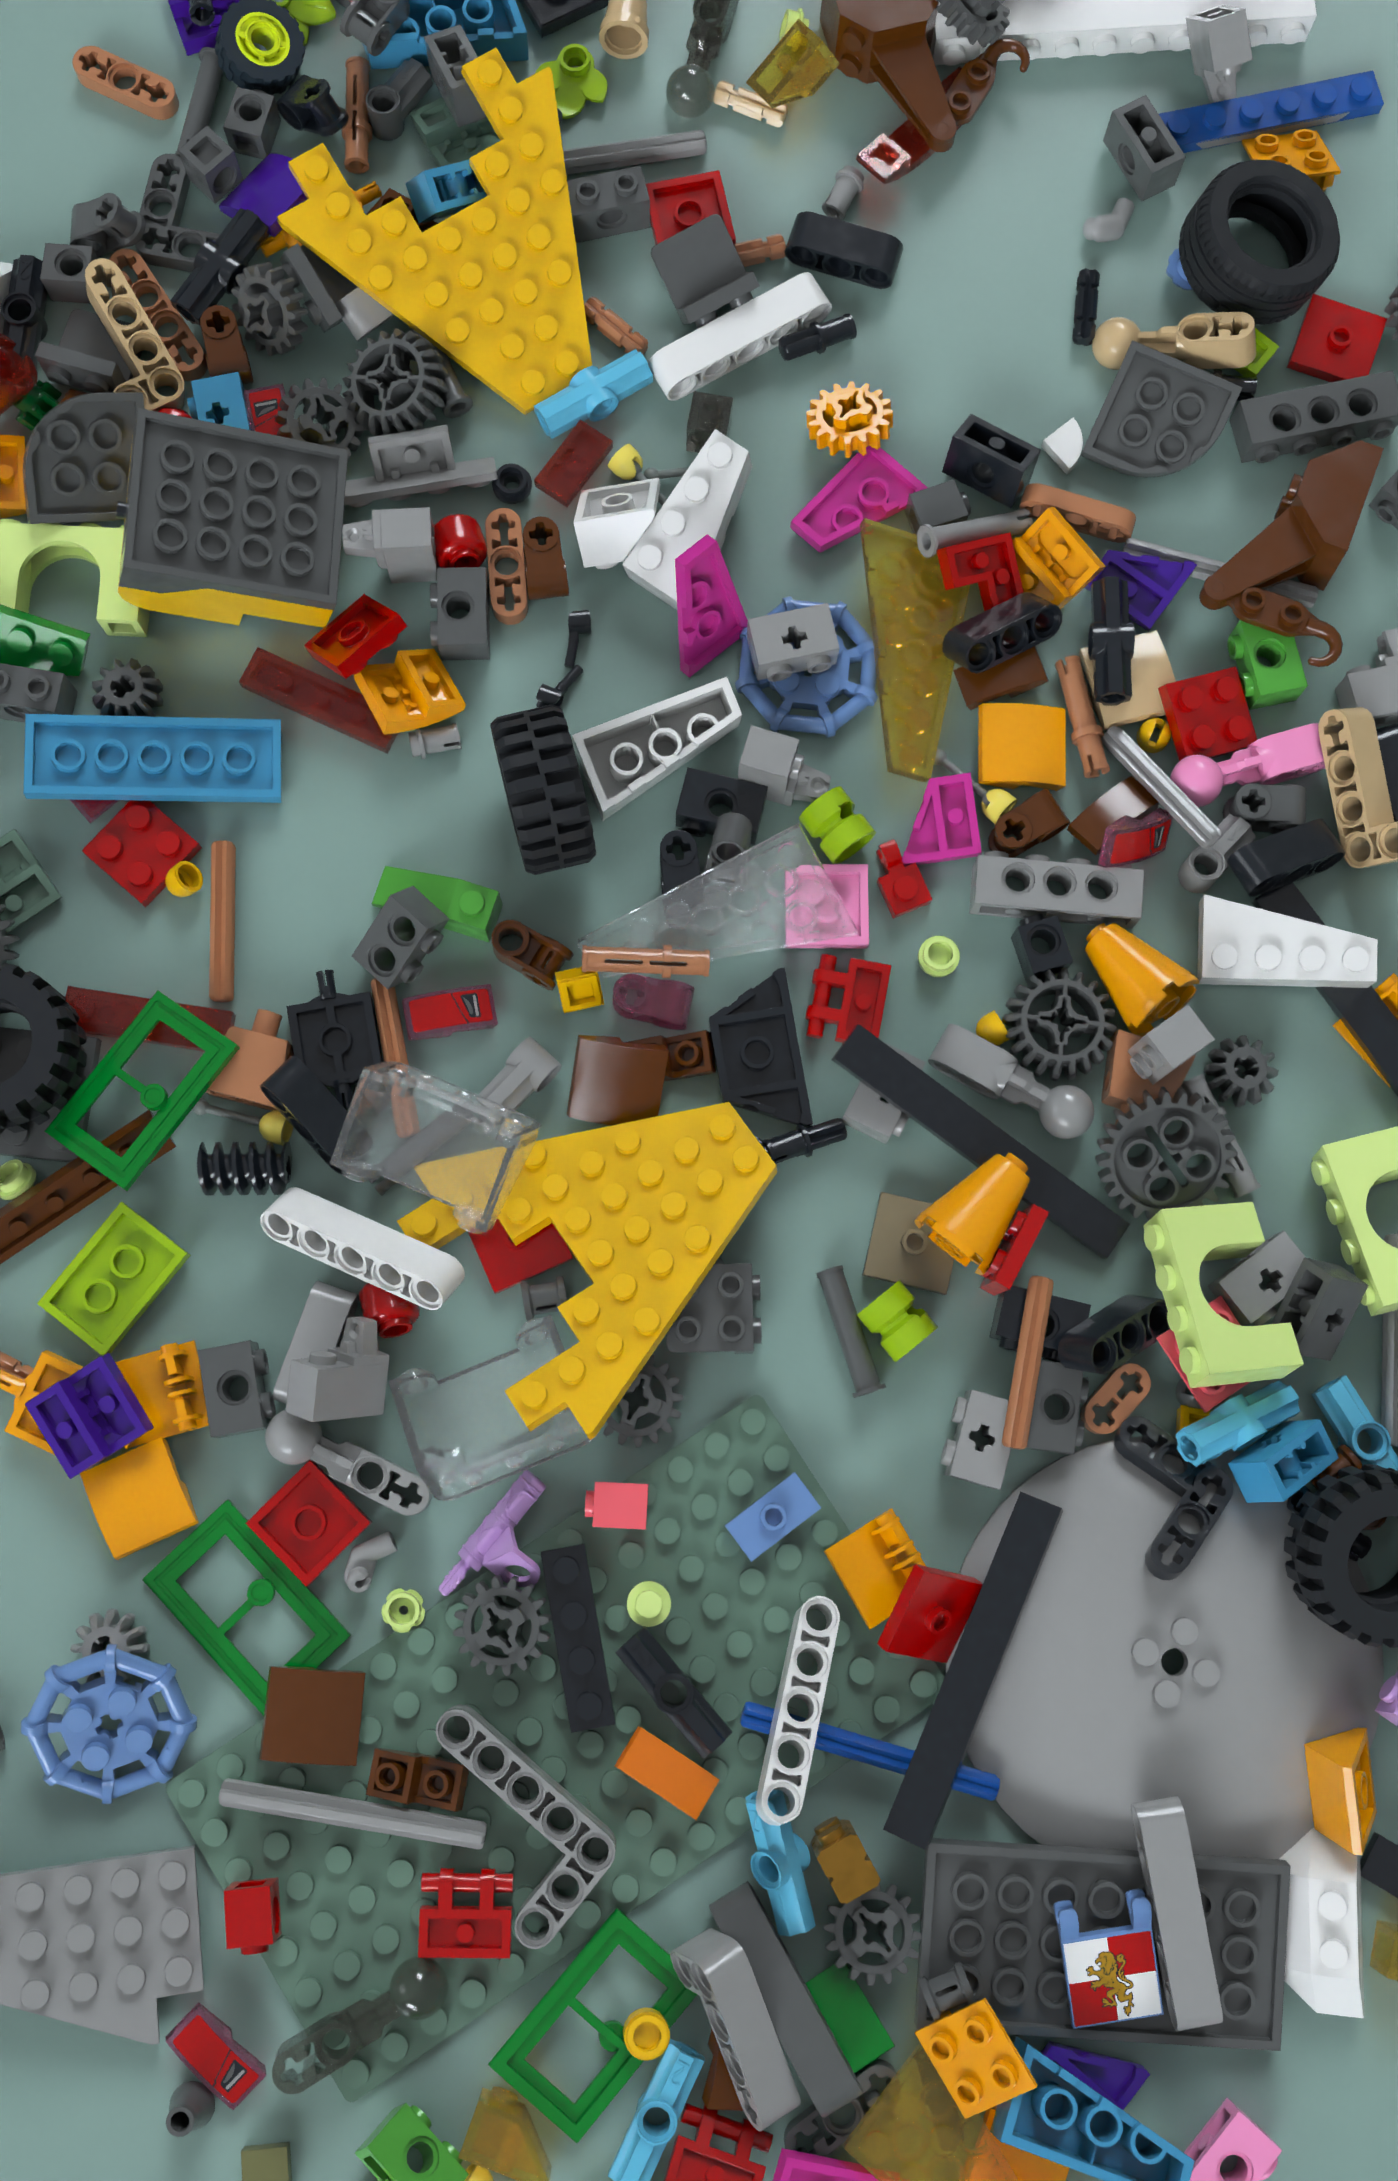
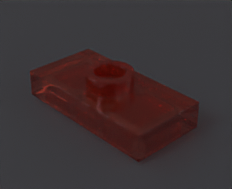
(573, 463)

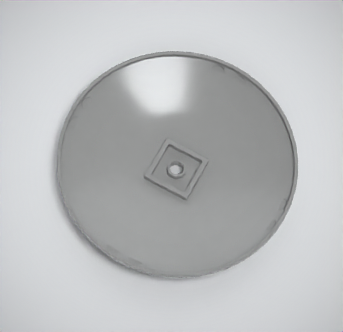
(1082, 1696)

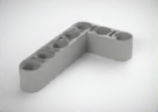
(536, 1811)

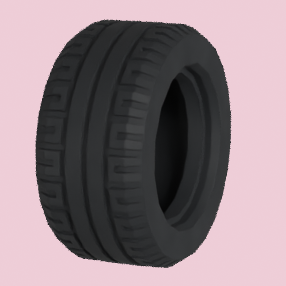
(1289, 208)

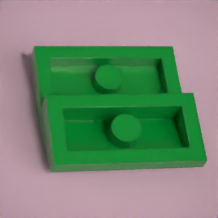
(850, 2017)

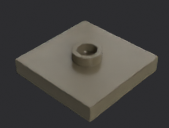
(903, 1250)

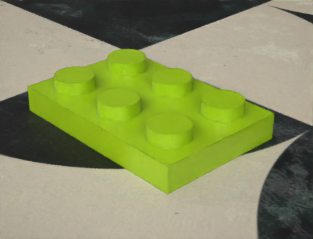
(113, 1279)

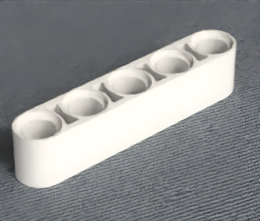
(738, 336)
(363, 1248)
(784, 1728)

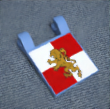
(1110, 1970)

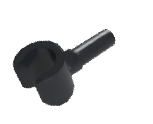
(578, 623)
(548, 695)

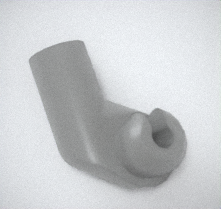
(1109, 226)
(364, 1559)

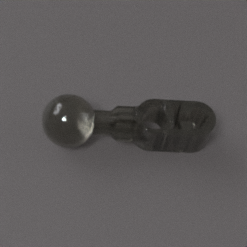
(690, 86)
(415, 1992)

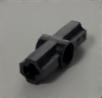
(219, 264)
(25, 299)
(1111, 641)
(693, 1714)

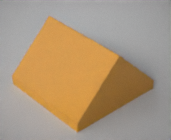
(1342, 1788)

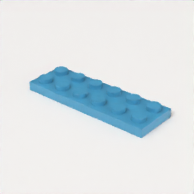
(152, 758)

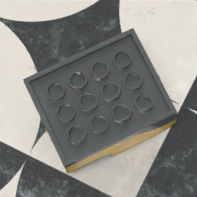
(230, 522)

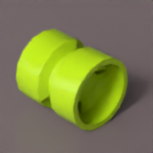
(836, 824)
(897, 1321)

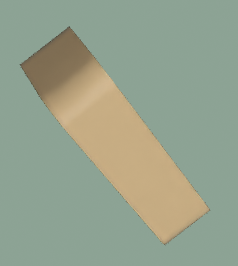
(133, 337)
(1358, 787)

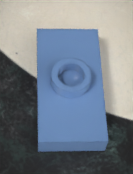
(772, 1516)

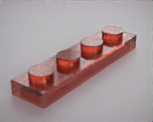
(314, 698)
(112, 1013)

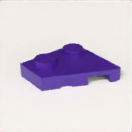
(1150, 583)
(1107, 2075)

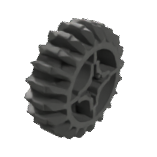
(386, 372)
(1076, 1024)

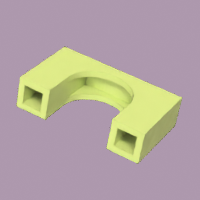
(33, 547)
(1346, 1174)
(1210, 1346)

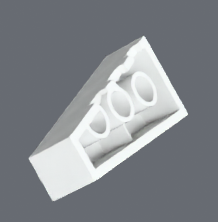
(649, 744)
(1273, 949)

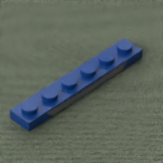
(1274, 111)

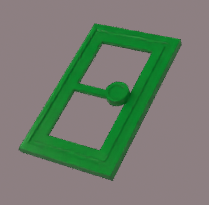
(172, 1110)
(231, 1522)
(510, 2060)

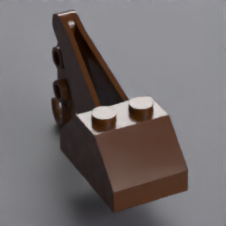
(892, 46)
(1303, 541)

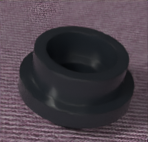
(512, 473)

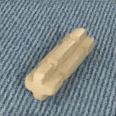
(749, 104)

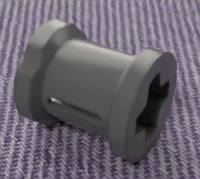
(543, 1297)
(941, 1982)

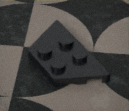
(761, 1053)

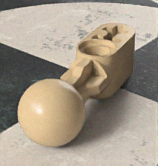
(1199, 340)

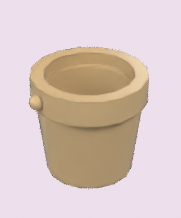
(625, 29)

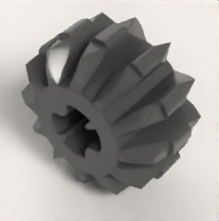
(120, 683)
(1256, 1068)

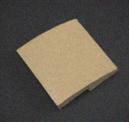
(1148, 672)

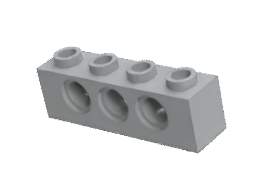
(994, 898)

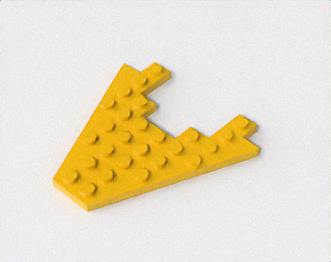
(492, 280)
(646, 1221)

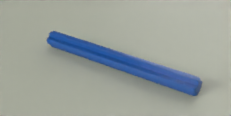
(871, 1751)

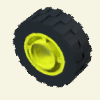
(266, 25)

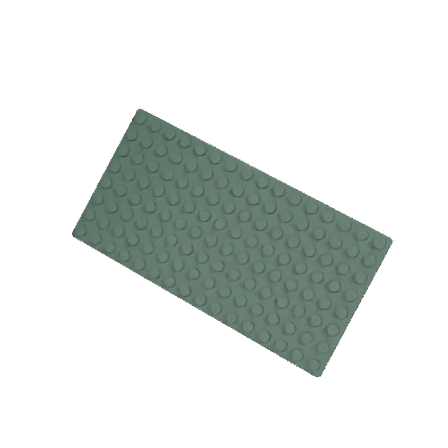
(357, 1893)

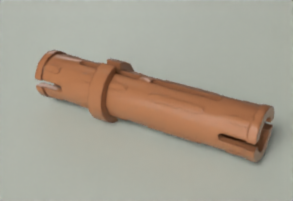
(357, 130)
(1086, 732)
(694, 961)

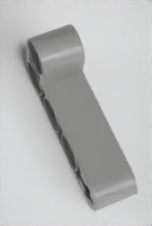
(723, 1977)

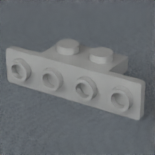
(416, 464)

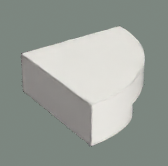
(1065, 445)

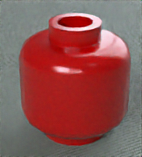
(459, 542)
(391, 1312)

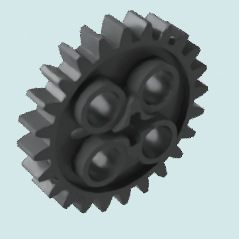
(1199, 1134)

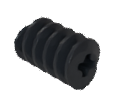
(244, 1170)

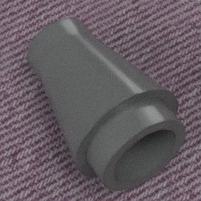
(189, 2108)

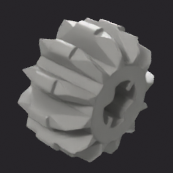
(110, 1629)

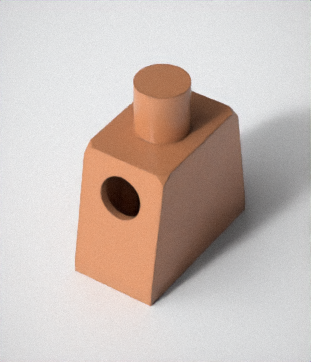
(254, 1062)
(1122, 1080)

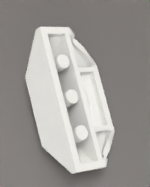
(1325, 1926)

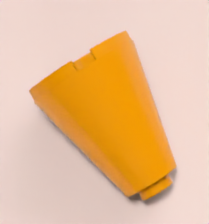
(1138, 977)
(977, 1211)

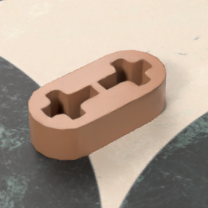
(1123, 1406)

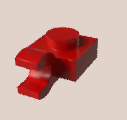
(901, 886)

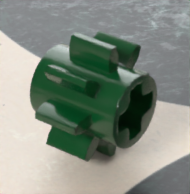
(37, 404)

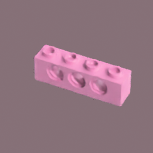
(1232, 2134)

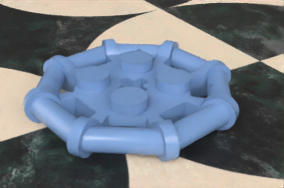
(820, 688)
(106, 1748)

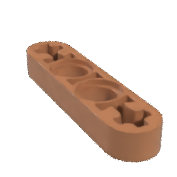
(162, 313)

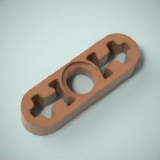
(117, 68)
(1081, 512)
(515, 551)

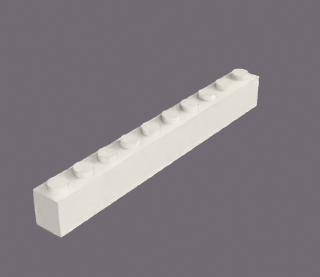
(1120, 26)

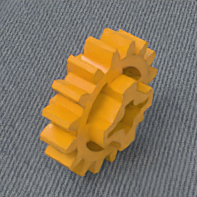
(849, 419)

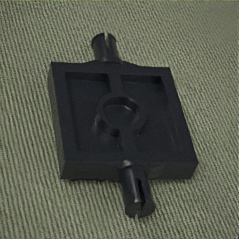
(335, 1036)

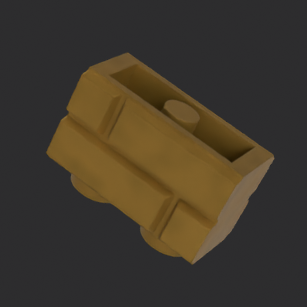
(844, 1859)

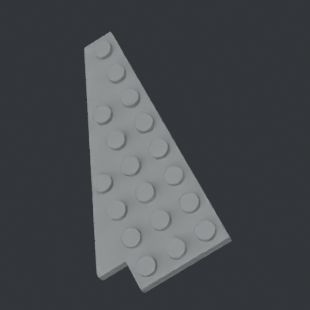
(102, 1940)

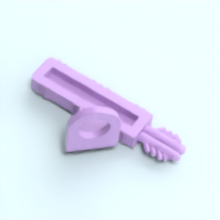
(495, 1541)

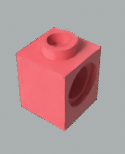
(617, 1505)

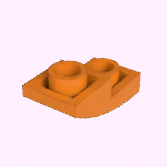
(667, 1772)

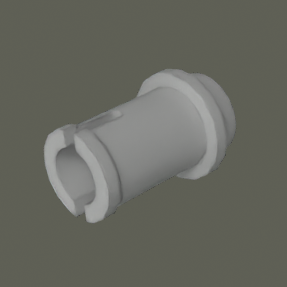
(848, 184)
(434, 740)

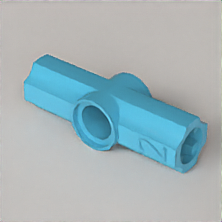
(593, 393)
(1349, 1417)
(1237, 1423)
(780, 1867)
(668, 2090)

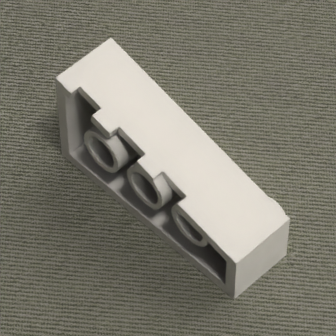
(696, 507)

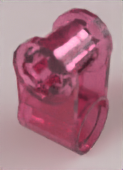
(658, 1001)

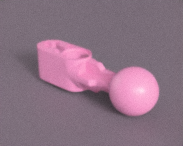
(1264, 761)

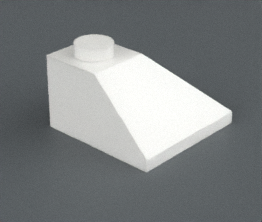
(613, 520)

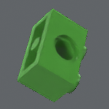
(1264, 684)
(388, 2146)

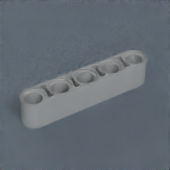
(1177, 1913)

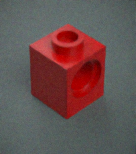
(252, 1915)

